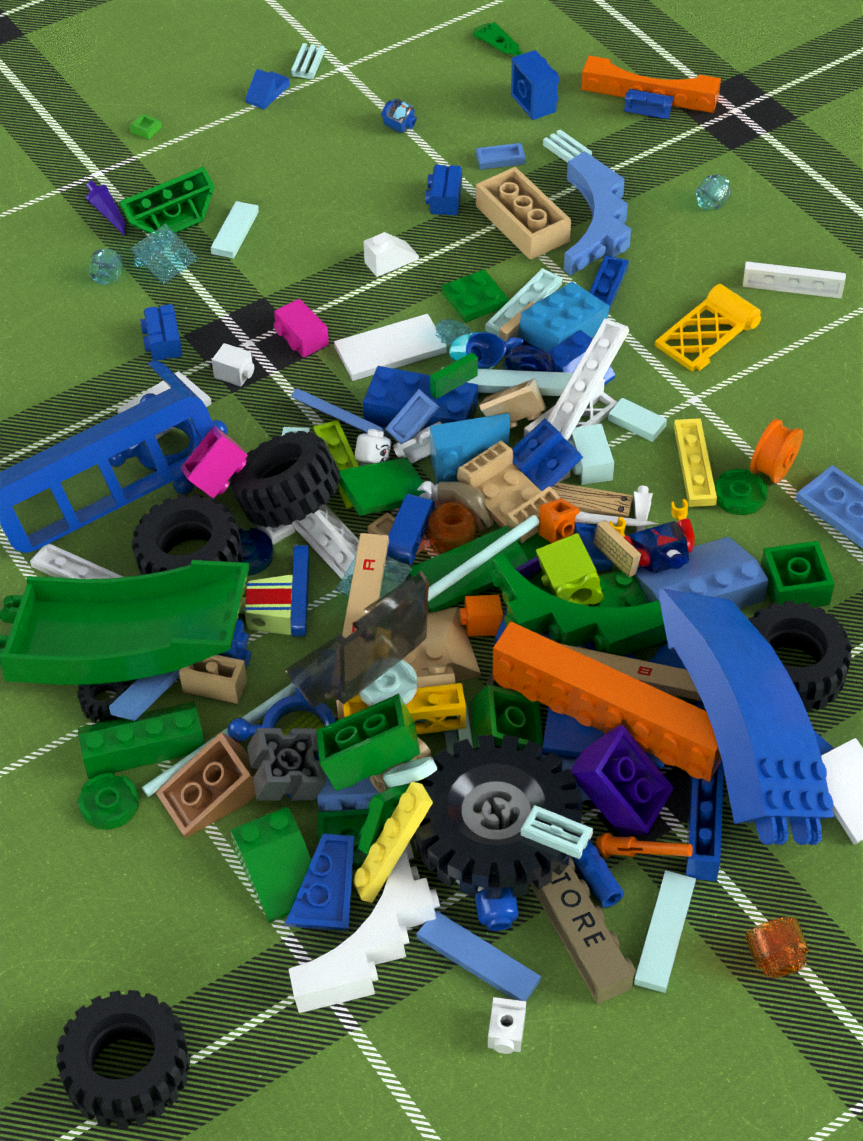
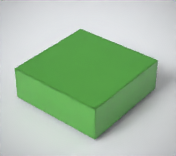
(145, 126)

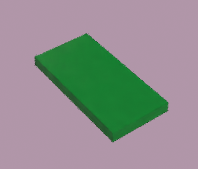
(474, 582)

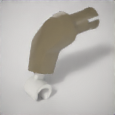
(463, 494)

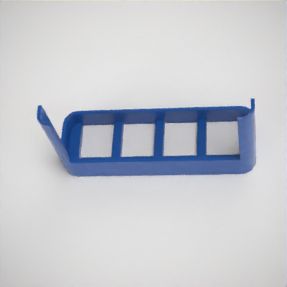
(95, 447)

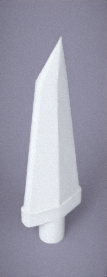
(584, 517)

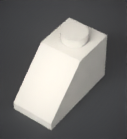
(387, 253)

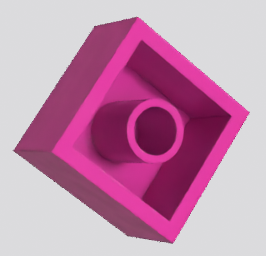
(214, 462)

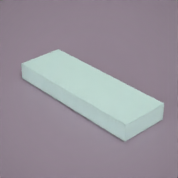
(234, 229)

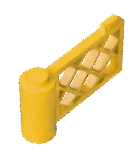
(727, 309)

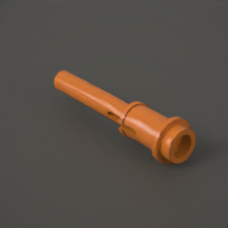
(629, 846)

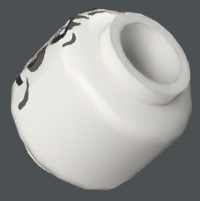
(372, 447)

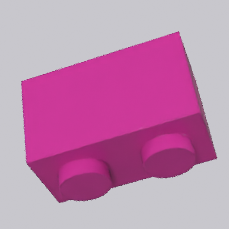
(301, 328)

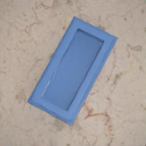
(500, 156)
(412, 417)

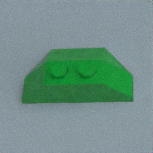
(175, 203)

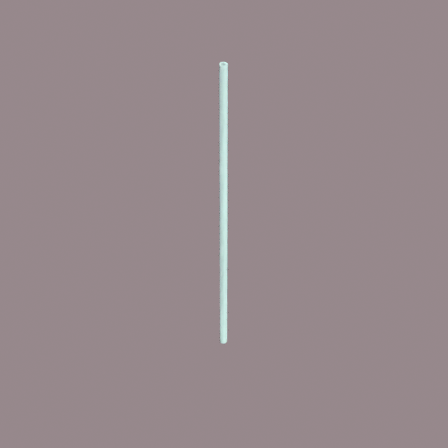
(434, 590)

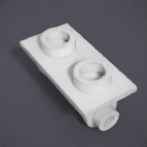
(415, 448)

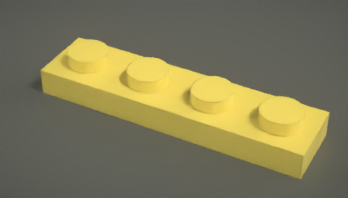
(695, 463)
(392, 842)

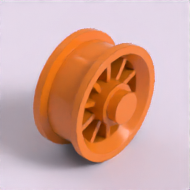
(776, 450)

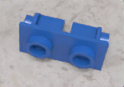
(648, 104)

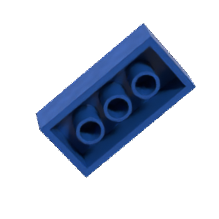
(395, 387)

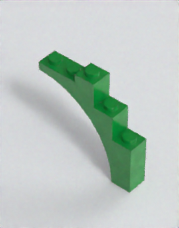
(573, 624)

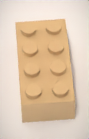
(523, 213)

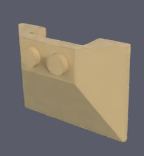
(447, 645)

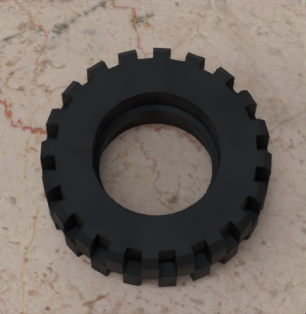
(286, 479)
(181, 521)
(818, 636)
(114, 1020)

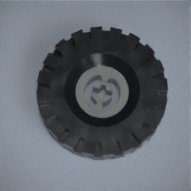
(469, 843)

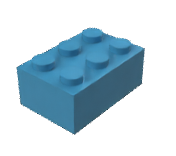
(562, 316)

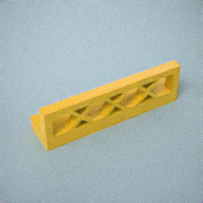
(431, 704)

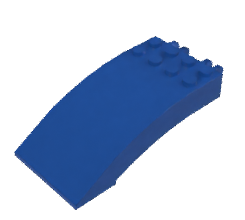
(756, 716)

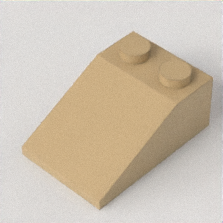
(519, 401)

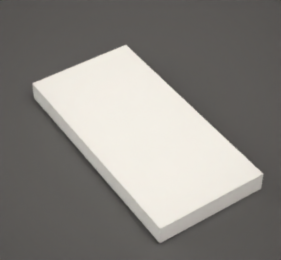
(389, 346)

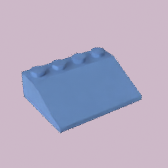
(713, 570)

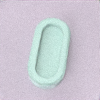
(409, 772)

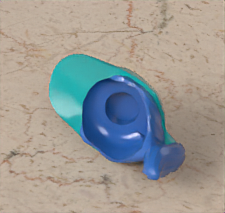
(485, 345)

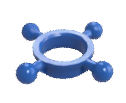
(140, 451)
(241, 729)

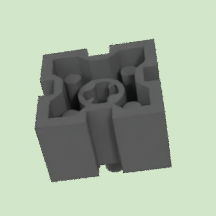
(285, 764)

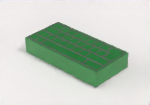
(453, 375)

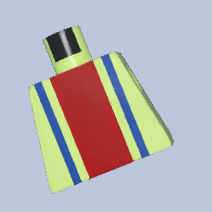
(268, 604)

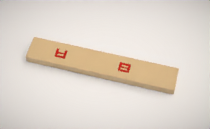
(366, 577)
(665, 678)

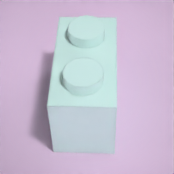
(597, 459)

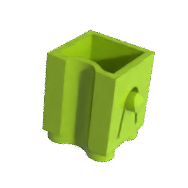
(570, 571)

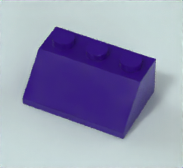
(622, 782)

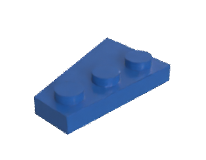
(326, 889)

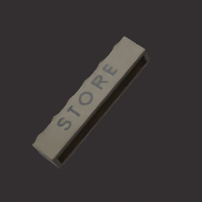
(585, 935)

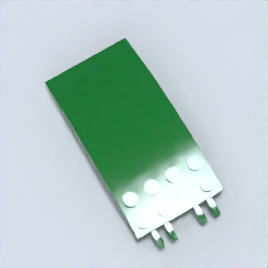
(120, 626)

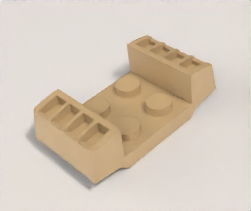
(507, 491)

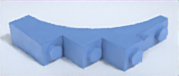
(603, 194)

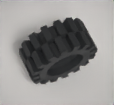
(99, 709)

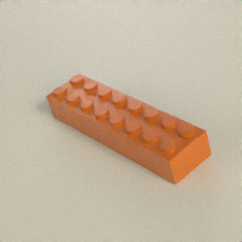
(606, 698)

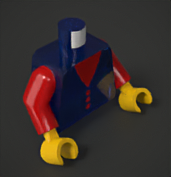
(665, 544)

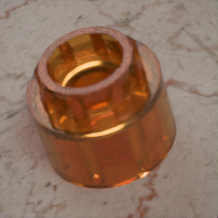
(451, 527)
(778, 947)

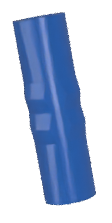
(598, 876)

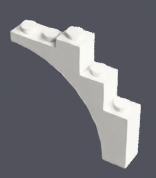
(350, 968)

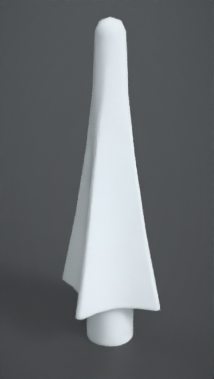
(642, 505)

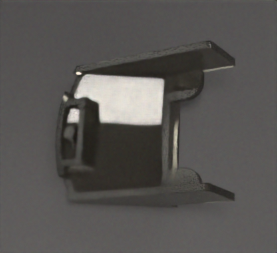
(382, 639)

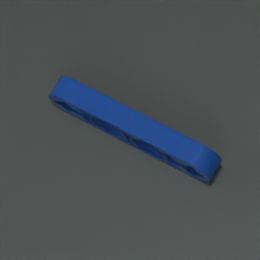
(300, 591)

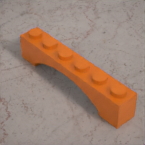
(695, 93)

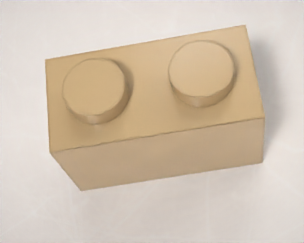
(215, 678)

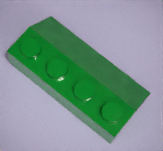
(148, 740)

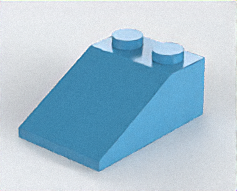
(463, 440)

